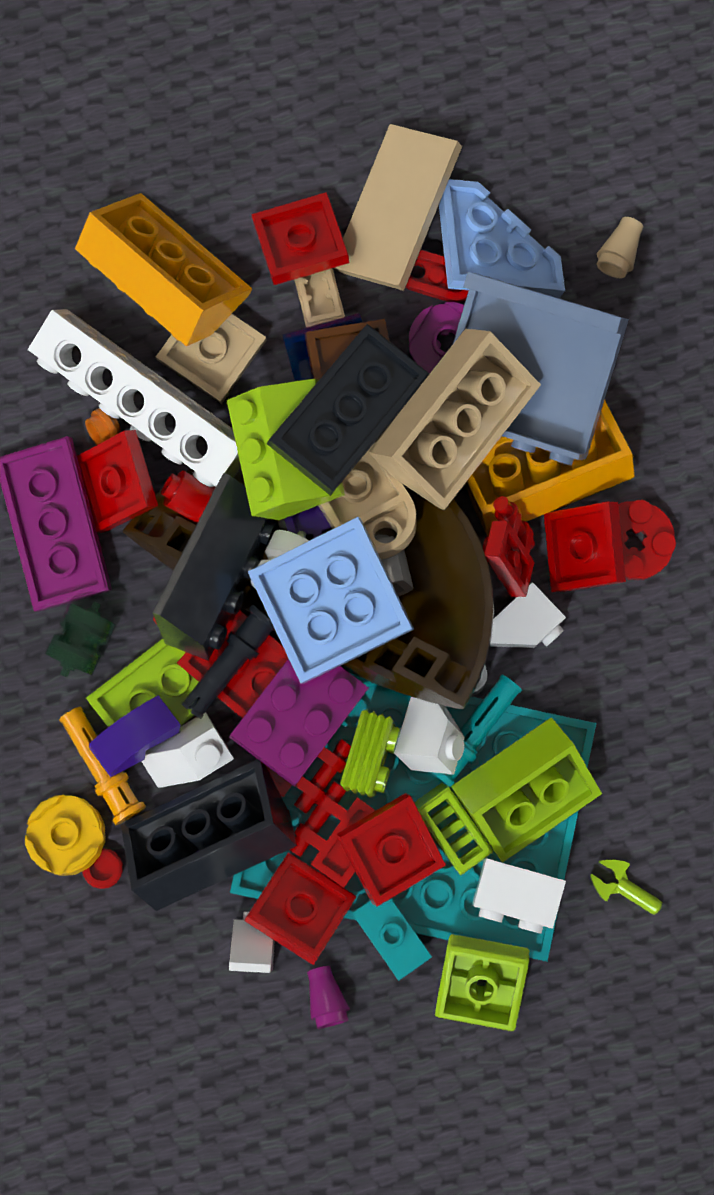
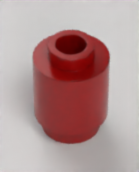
(186, 495)

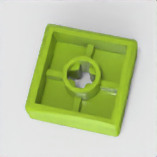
(368, 754)
(488, 1005)

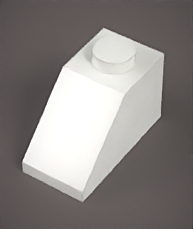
(527, 621)
(429, 738)
(188, 755)
(250, 948)

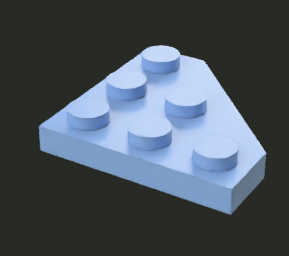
(493, 243)

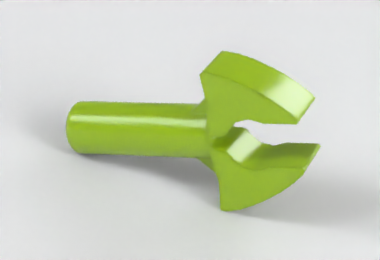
(625, 887)

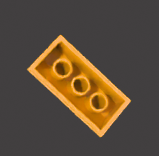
(161, 268)
(544, 484)

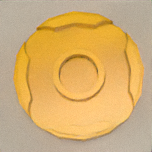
(65, 835)

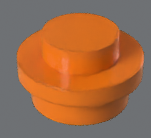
(101, 426)

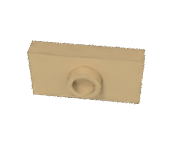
(319, 298)

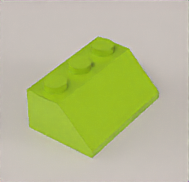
(271, 482)
(527, 789)

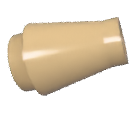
(620, 249)

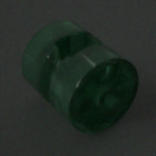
(80, 639)

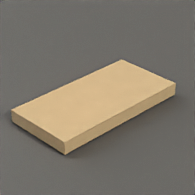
(398, 205)

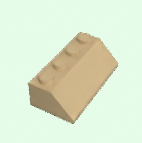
(455, 417)

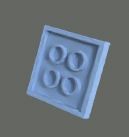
(330, 600)

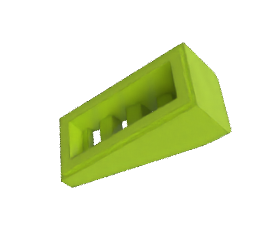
(434, 798)

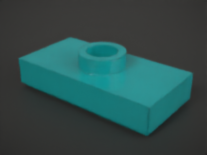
(392, 937)

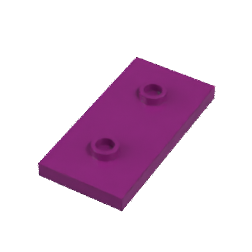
(53, 524)

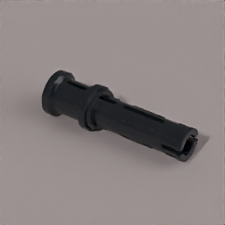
(242, 646)

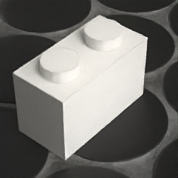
(518, 894)

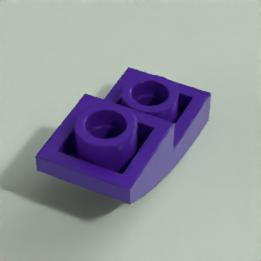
(130, 736)

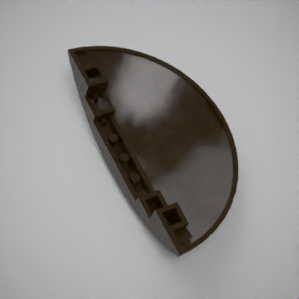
(447, 607)

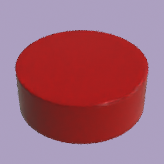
(105, 870)

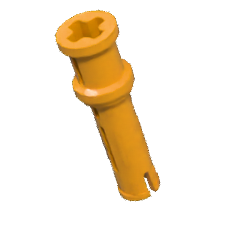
(114, 789)

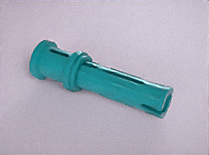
(481, 722)

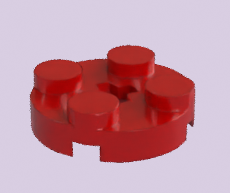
(659, 542)

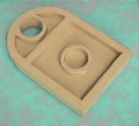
(378, 502)

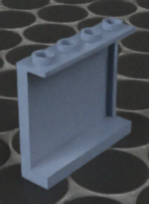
(563, 348)

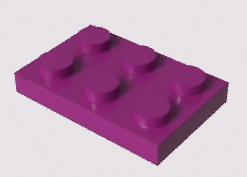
(297, 719)

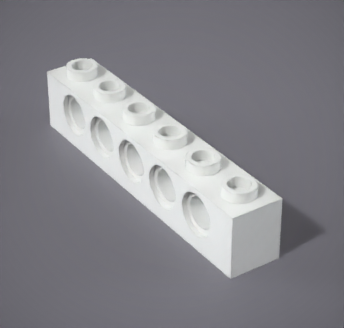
(54, 352)

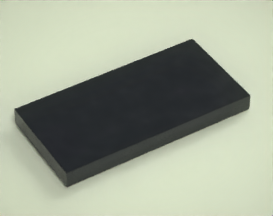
(348, 409)

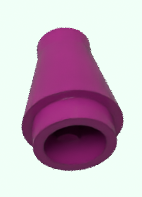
(326, 999)

